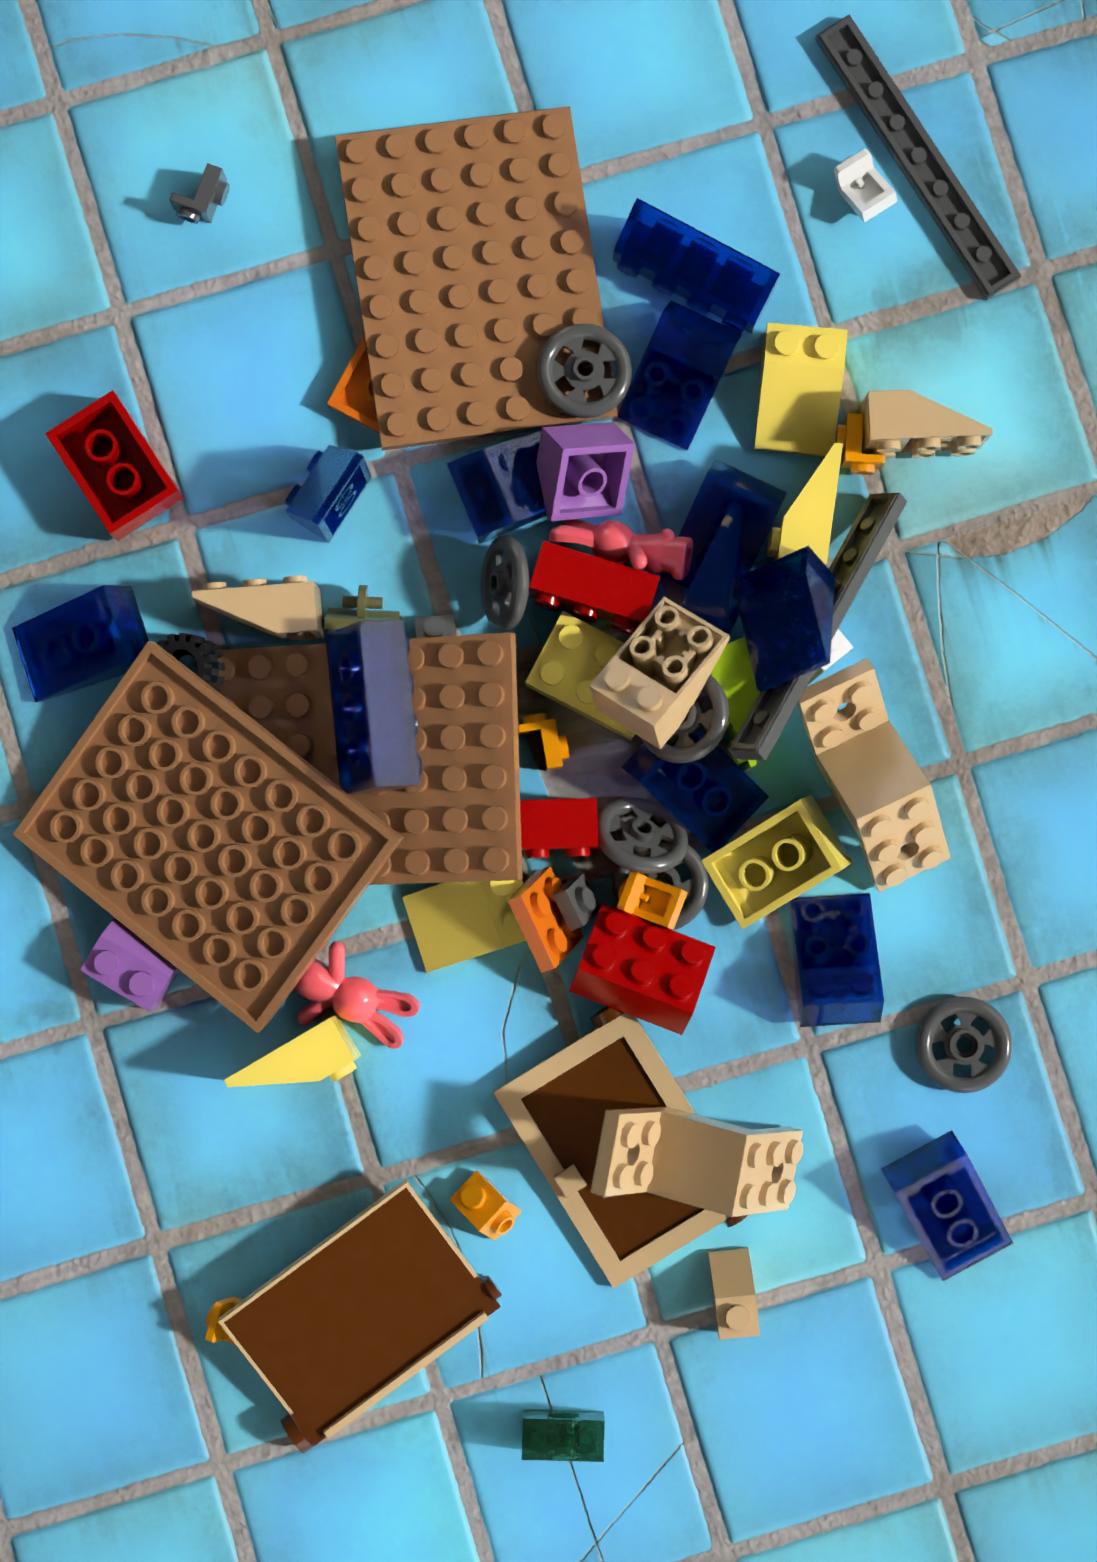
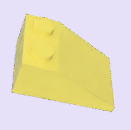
(799, 388)
(811, 514)
(776, 861)
(462, 920)
(307, 1058)

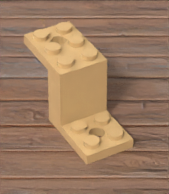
(873, 775)
(697, 1161)

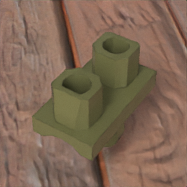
(339, 617)

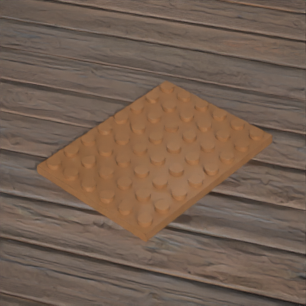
(465, 268)
(467, 806)
(207, 836)

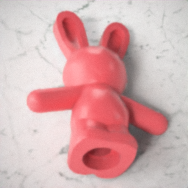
(620, 545)
(352, 998)

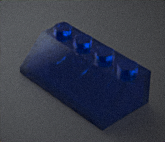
(694, 267)
(373, 707)

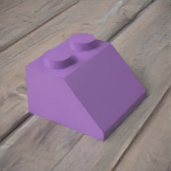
(584, 470)
(130, 967)

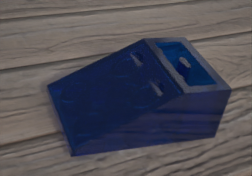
(679, 374)
(500, 486)
(787, 617)
(836, 960)

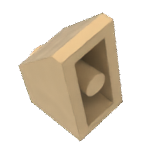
(733, 1293)

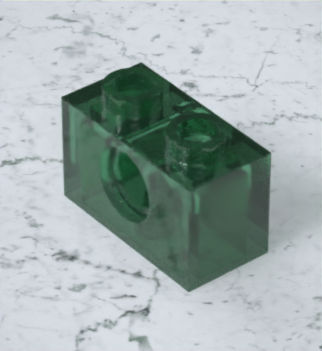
(563, 1435)

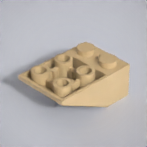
(917, 425)
(281, 610)
(659, 672)

